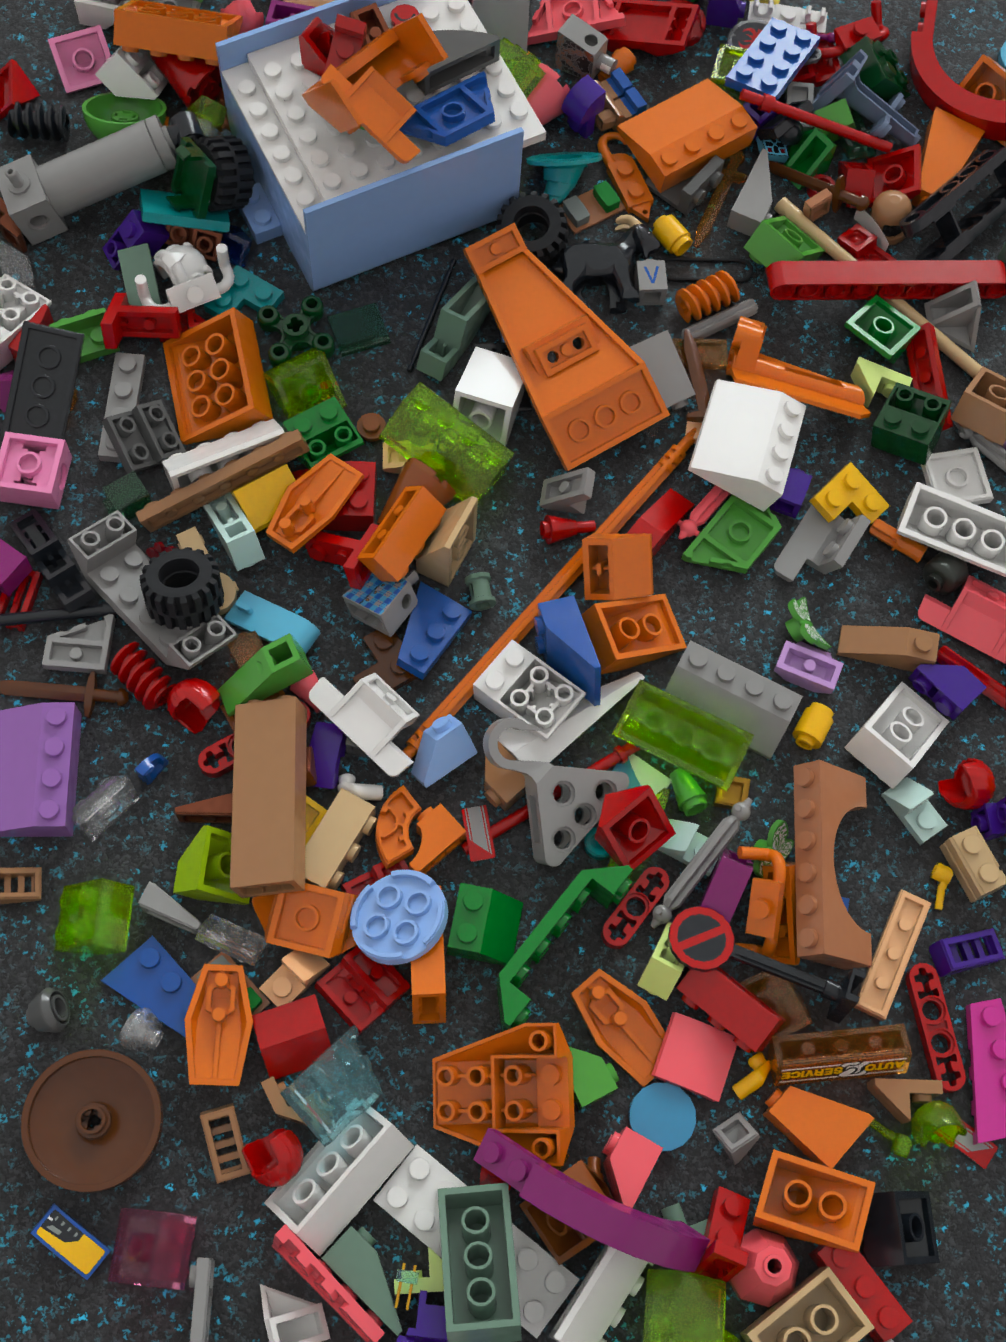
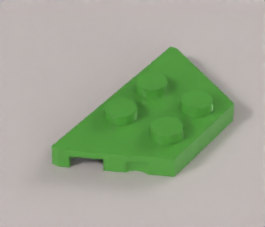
(734, 537)

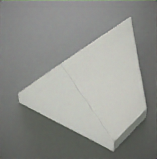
(292, 1318)

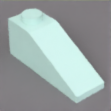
(234, 531)

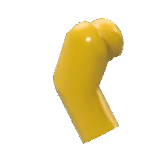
(755, 1079)

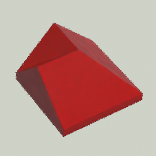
(632, 825)

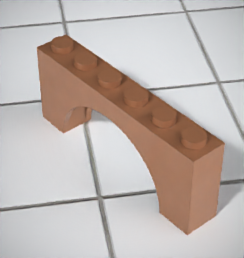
(822, 921)

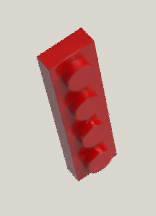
(926, 365)

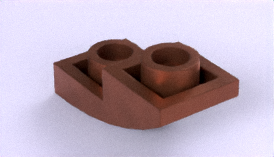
(202, 240)

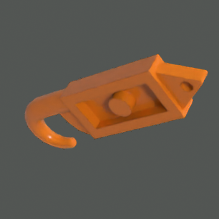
(626, 178)

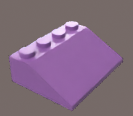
(39, 769)

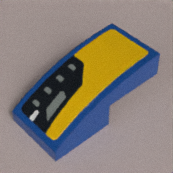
(70, 1241)

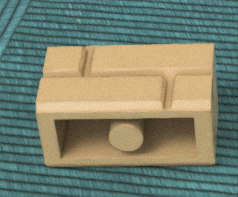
(973, 864)

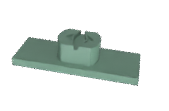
(134, 262)

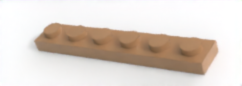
(216, 484)

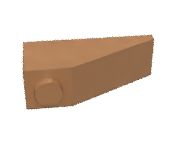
(889, 646)

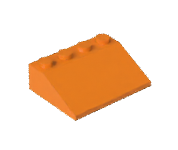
(172, 30)
(687, 132)
(217, 378)

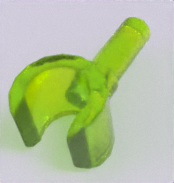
(901, 1143)

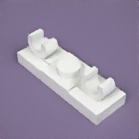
(792, 15)

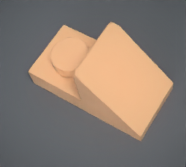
(293, 977)

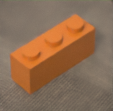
(402, 534)

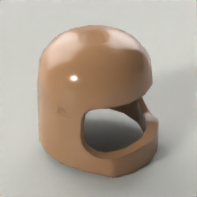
(889, 210)

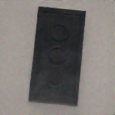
(43, 381)

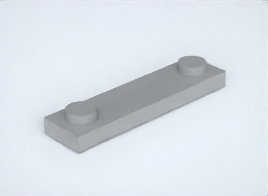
(201, 1279)

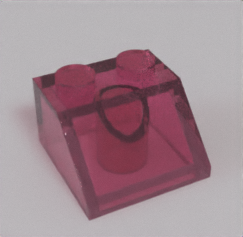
(152, 1248)

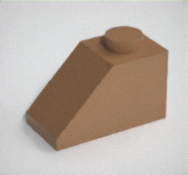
(503, 785)

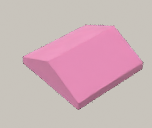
(80, 57)

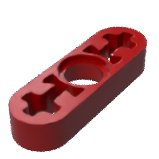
(628, 931)

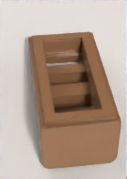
(20, 896)
(218, 1113)

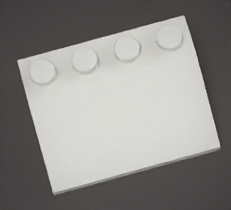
(748, 441)

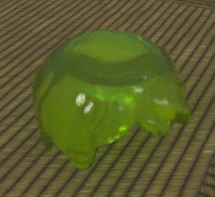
(937, 1123)

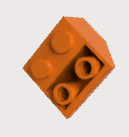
(617, 566)

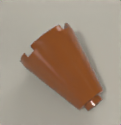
(418, 474)

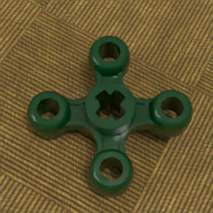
(295, 330)

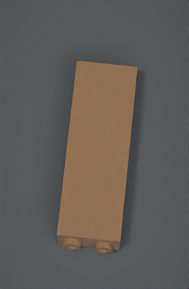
(269, 797)

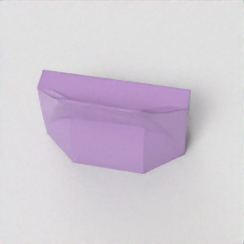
(808, 667)

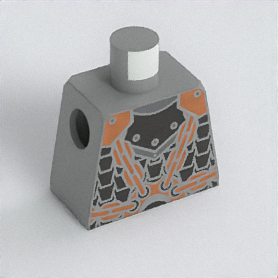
(582, 49)

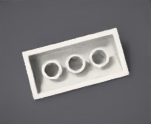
(209, 457)
(955, 527)
(339, 1179)
(600, 1297)

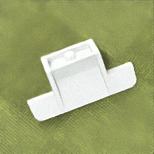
(369, 717)

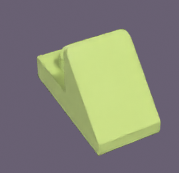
(876, 378)
(430, 1284)

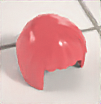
(244, 8)

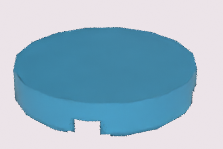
(663, 1115)

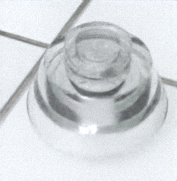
(141, 1031)

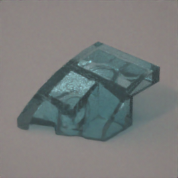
(334, 1088)

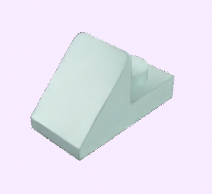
(914, 810)
(685, 842)

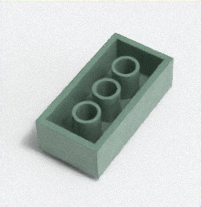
(479, 1264)

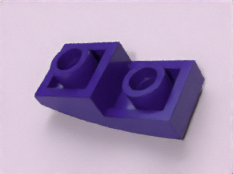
(328, 747)
(990, 819)

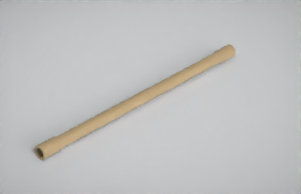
(833, 249)

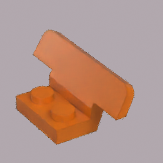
(380, 109)

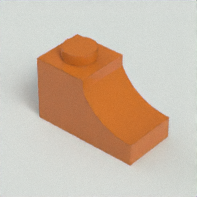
(439, 837)

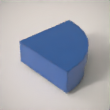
(151, 767)

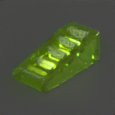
(209, 110)

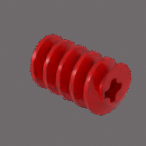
(140, 676)

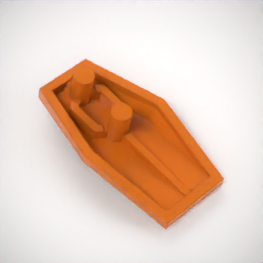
(313, 502)
(620, 1024)
(218, 1026)

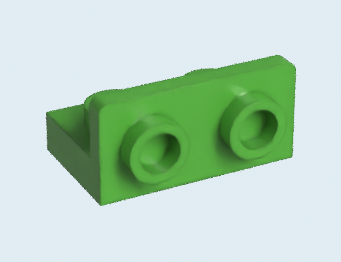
(89, 326)

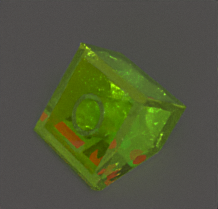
(303, 383)

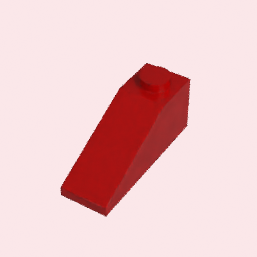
(662, 518)

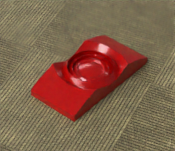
(653, 26)

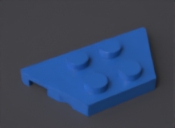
(453, 112)

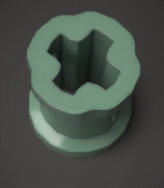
(480, 591)

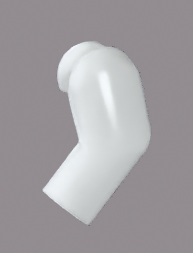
(363, 791)

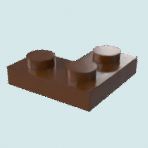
(385, 653)

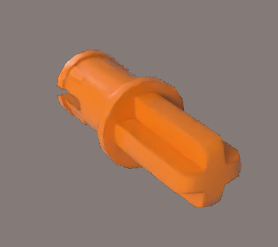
(888, 535)

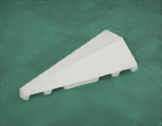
(529, 747)

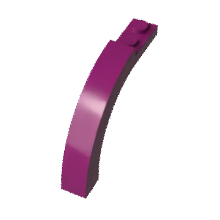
(589, 1212)

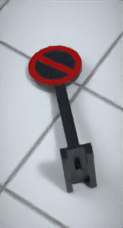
(705, 941)

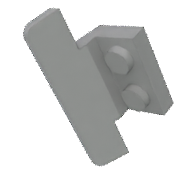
(820, 544)

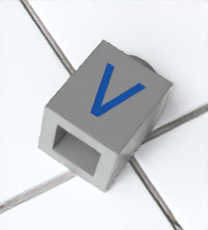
(651, 282)

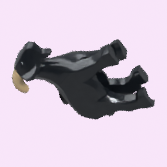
(608, 263)

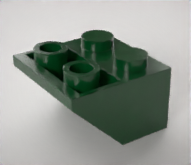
(880, 69)
(910, 423)

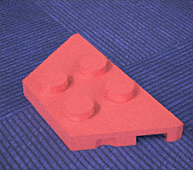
(554, 13)

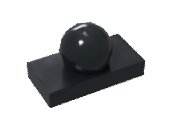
(784, 128)

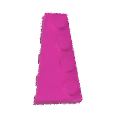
(988, 1068)

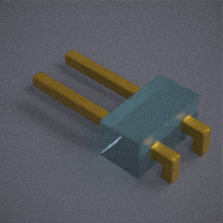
(407, 1277)

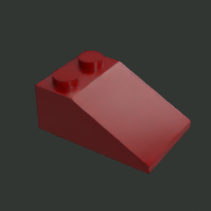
(360, 507)

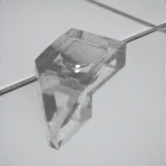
(16, 265)

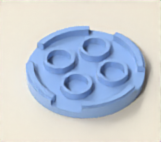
(399, 917)

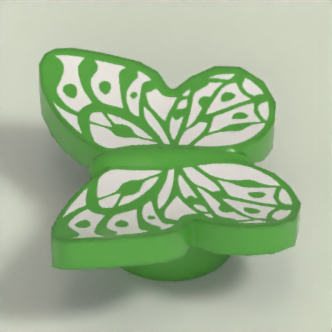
(800, 625)
(776, 840)

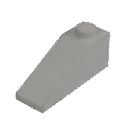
(754, 199)

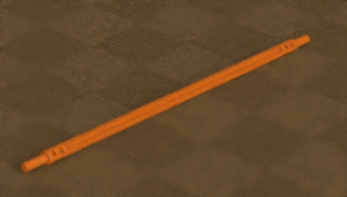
(556, 587)

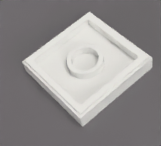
(959, 475)

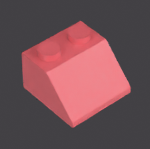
(629, 1164)

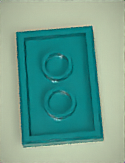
(158, 210)

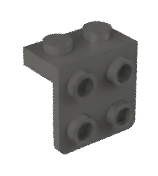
(694, 189)

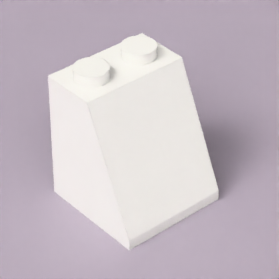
(490, 393)

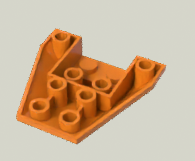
(509, 1084)

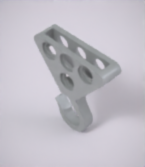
(546, 813)

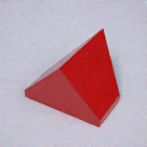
(315, 45)

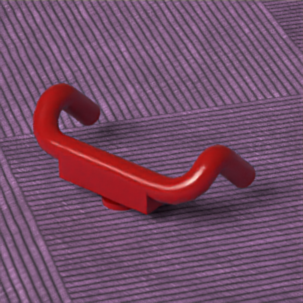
(851, 33)

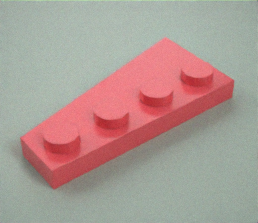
(320, 1278)

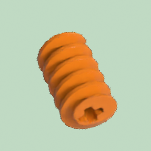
(705, 295)

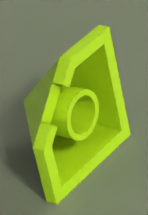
(205, 868)

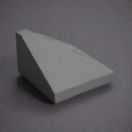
(736, 1136)

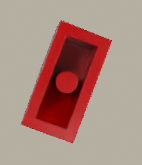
(858, 178)

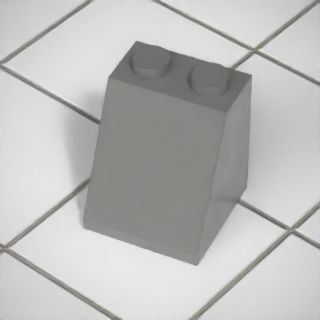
(666, 369)

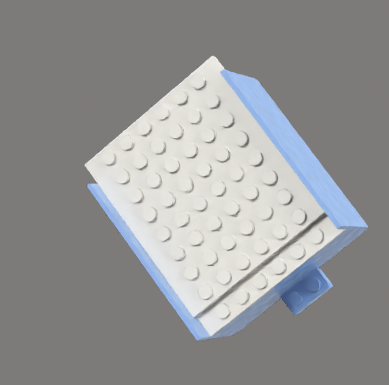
(343, 194)

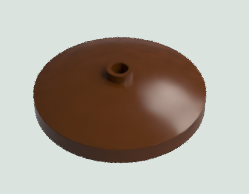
(60, 1113)

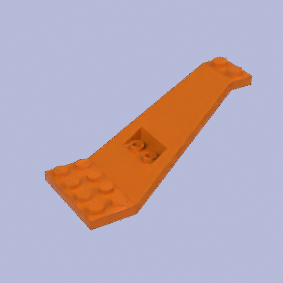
(588, 393)

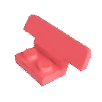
(974, 618)

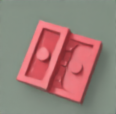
(695, 1057)

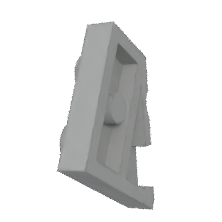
(81, 648)

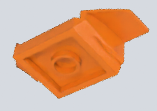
(308, 920)

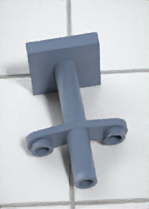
(848, 85)

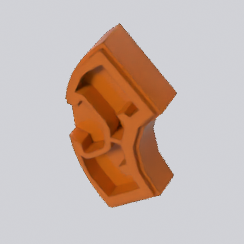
(394, 825)

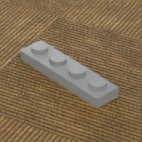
(123, 395)

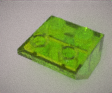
(94, 917)

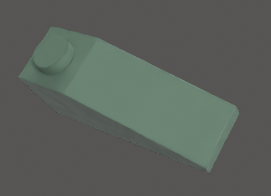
(362, 1271)

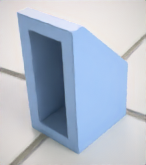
(442, 750)

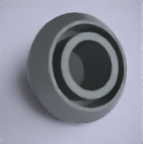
(48, 1011)

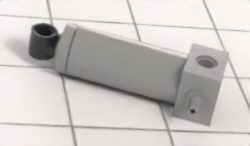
(47, 193)

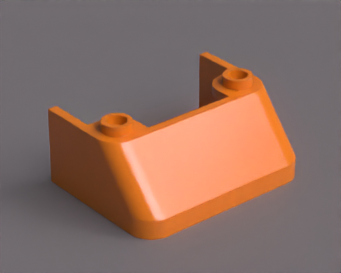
(397, 54)

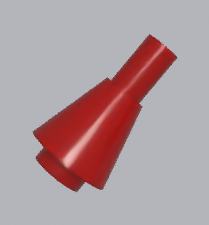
(558, 528)

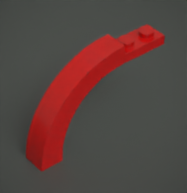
(941, 91)

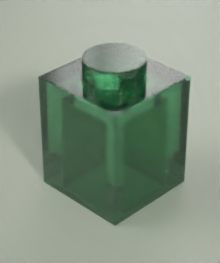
(126, 496)

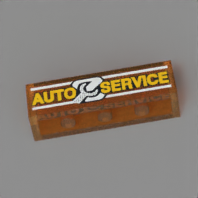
(839, 1054)

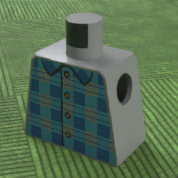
(383, 603)

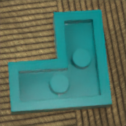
(248, 291)

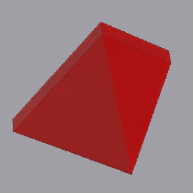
(14, 87)

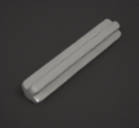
(722, 319)

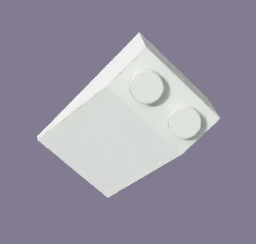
(897, 735)

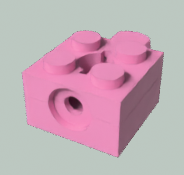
(38, 458)

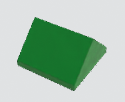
(883, 328)

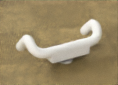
(195, 291)

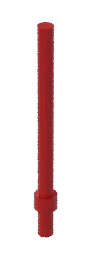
(769, 103)

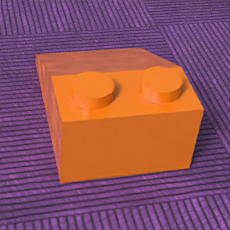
(632, 631)
(813, 1202)

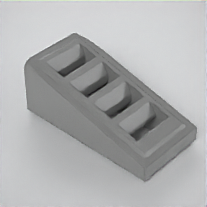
(162, 906)

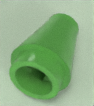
(688, 793)

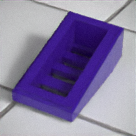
(947, 957)

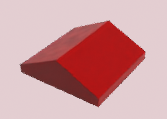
(897, 171)
(291, 1036)

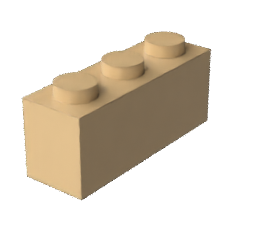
(338, 839)

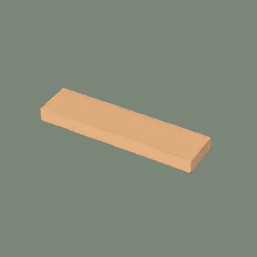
(892, 954)

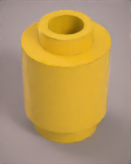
(672, 234)
(813, 726)

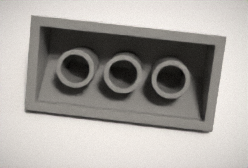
(735, 696)

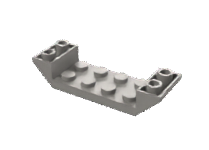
(113, 568)

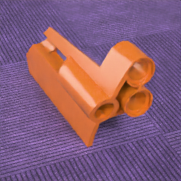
(758, 370)

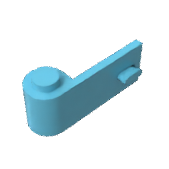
(271, 621)

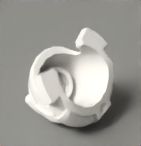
(180, 263)

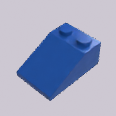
(568, 646)

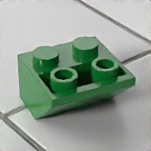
(325, 431)

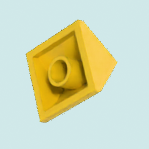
(263, 495)

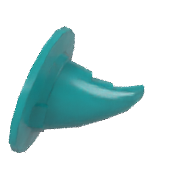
(562, 170)

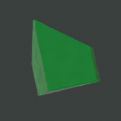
(811, 154)

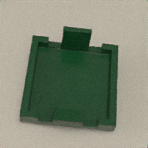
(192, 179)

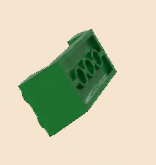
(604, 886)

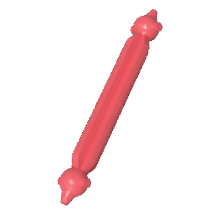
(702, 512)

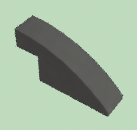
(466, 54)

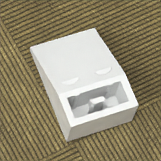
(17, 305)
(527, 689)

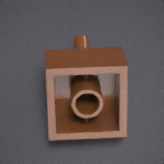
(558, 1237)

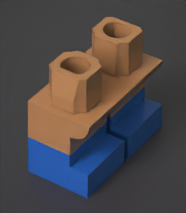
(621, 101)

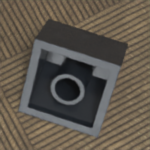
(900, 1230)

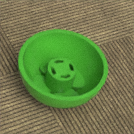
(110, 113)

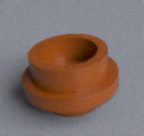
(370, 426)

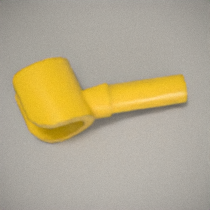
(943, 875)

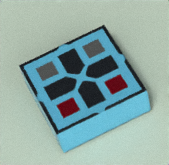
(776, 150)

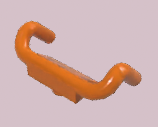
(765, 900)

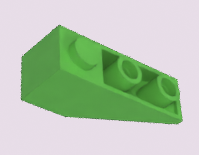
(266, 673)

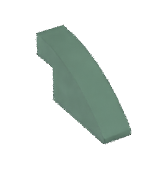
(454, 331)

